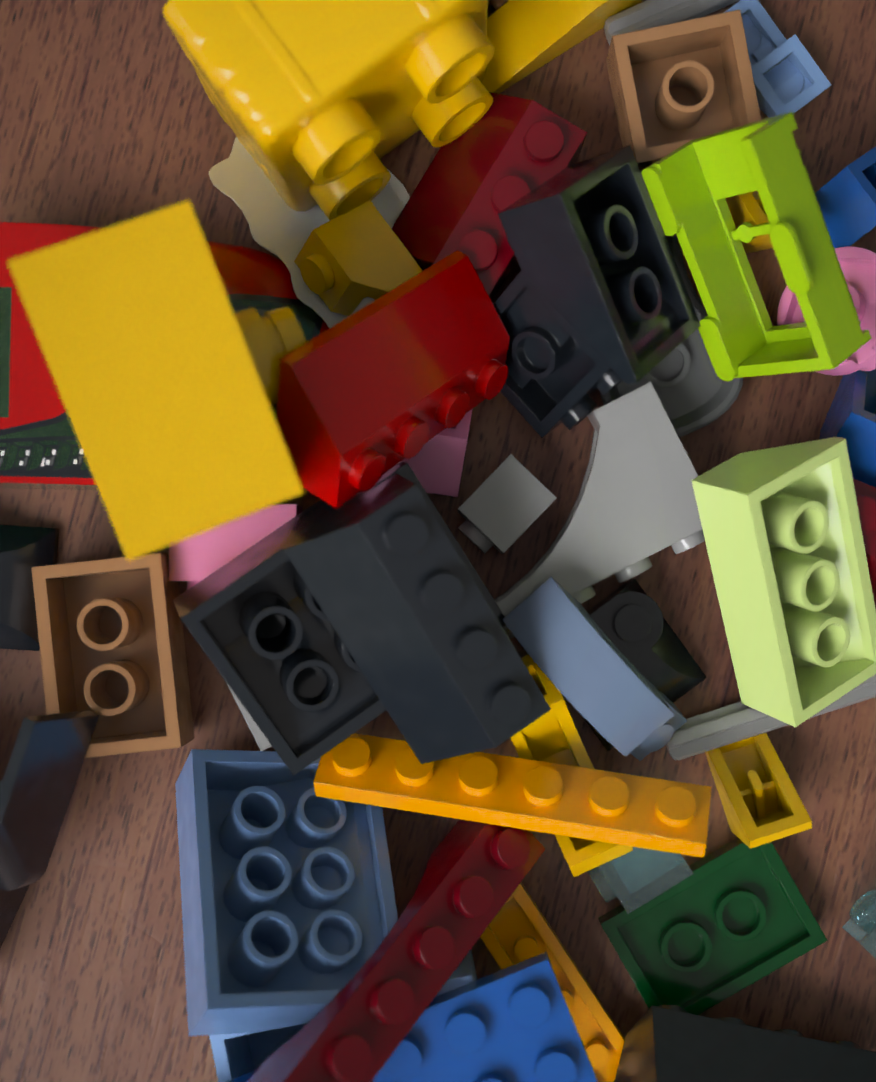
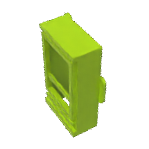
(691, 202)

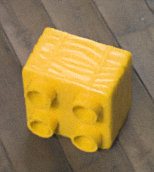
(336, 84)

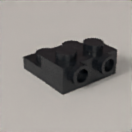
(548, 361)

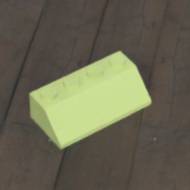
(790, 575)

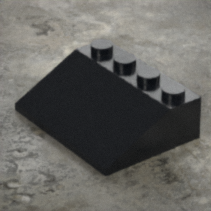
(280, 647)

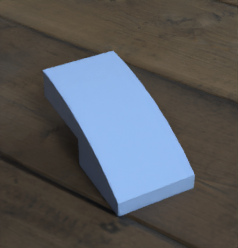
(781, 68)

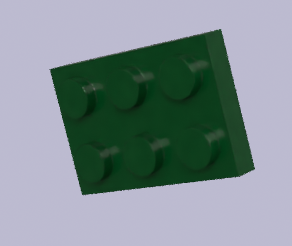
(714, 929)

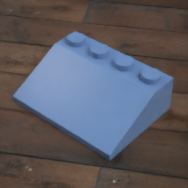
(274, 891)

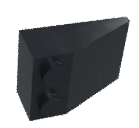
(604, 261)

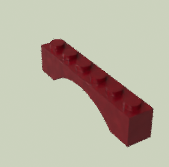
(450, 910)

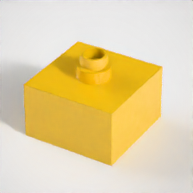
(162, 376)

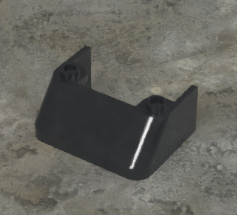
(39, 791)

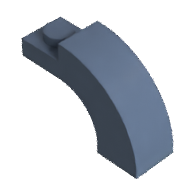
(593, 672)

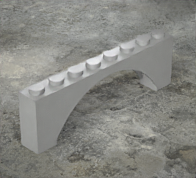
(628, 508)

